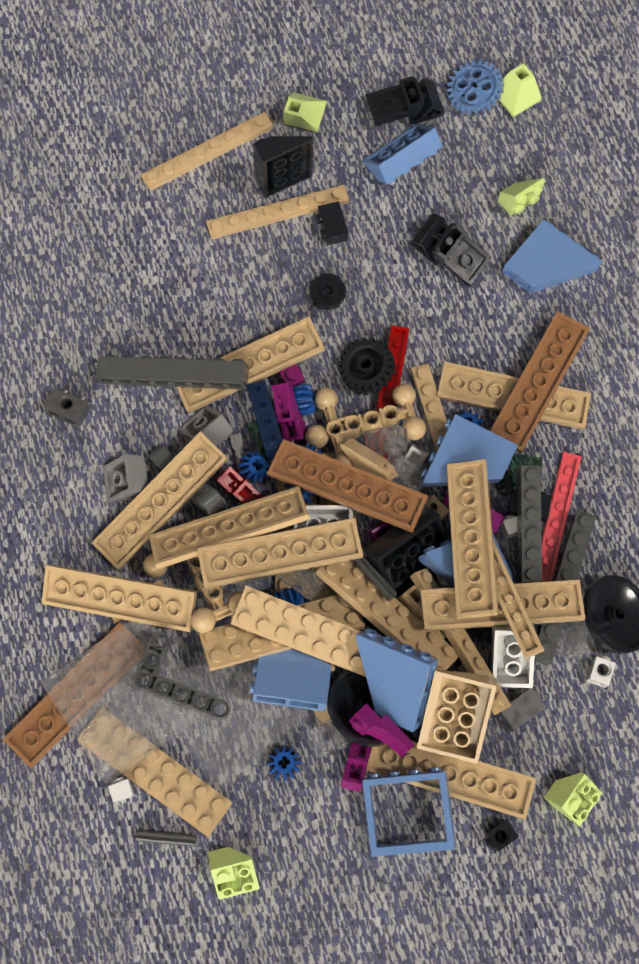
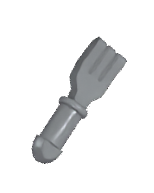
(237, 445)

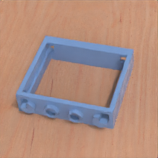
(414, 846)

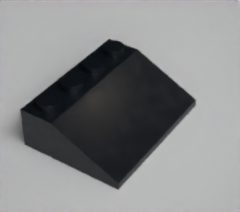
(282, 162)
(398, 550)

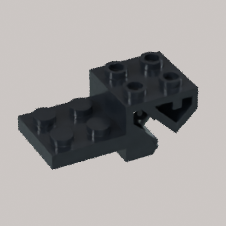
(408, 99)
(450, 248)

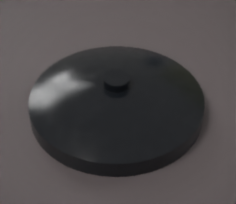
(613, 613)
(344, 700)

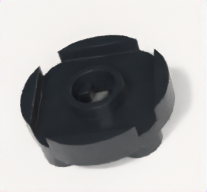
(329, 301)

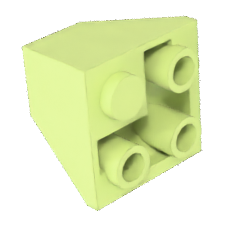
(519, 90)
(304, 111)
(520, 194)
(574, 797)
(232, 872)

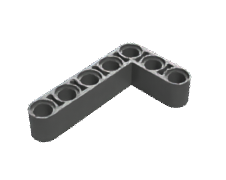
(205, 500)
(174, 687)

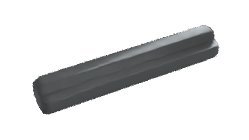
(375, 576)
(165, 838)

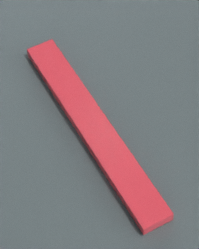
(558, 513)

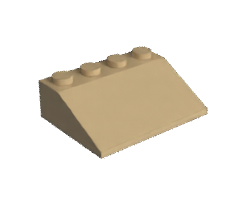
(457, 714)

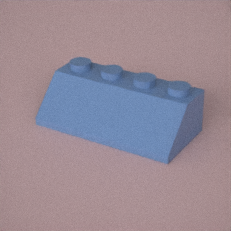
(403, 153)

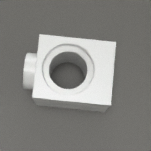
(593, 675)

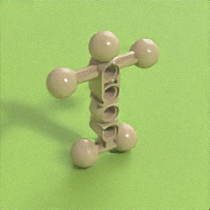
(327, 399)
(203, 618)

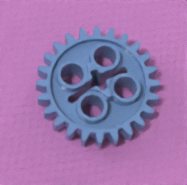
(466, 76)

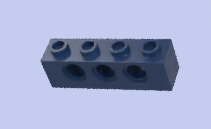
(265, 418)

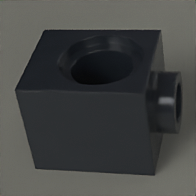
(509, 835)

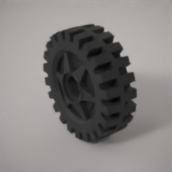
(369, 378)

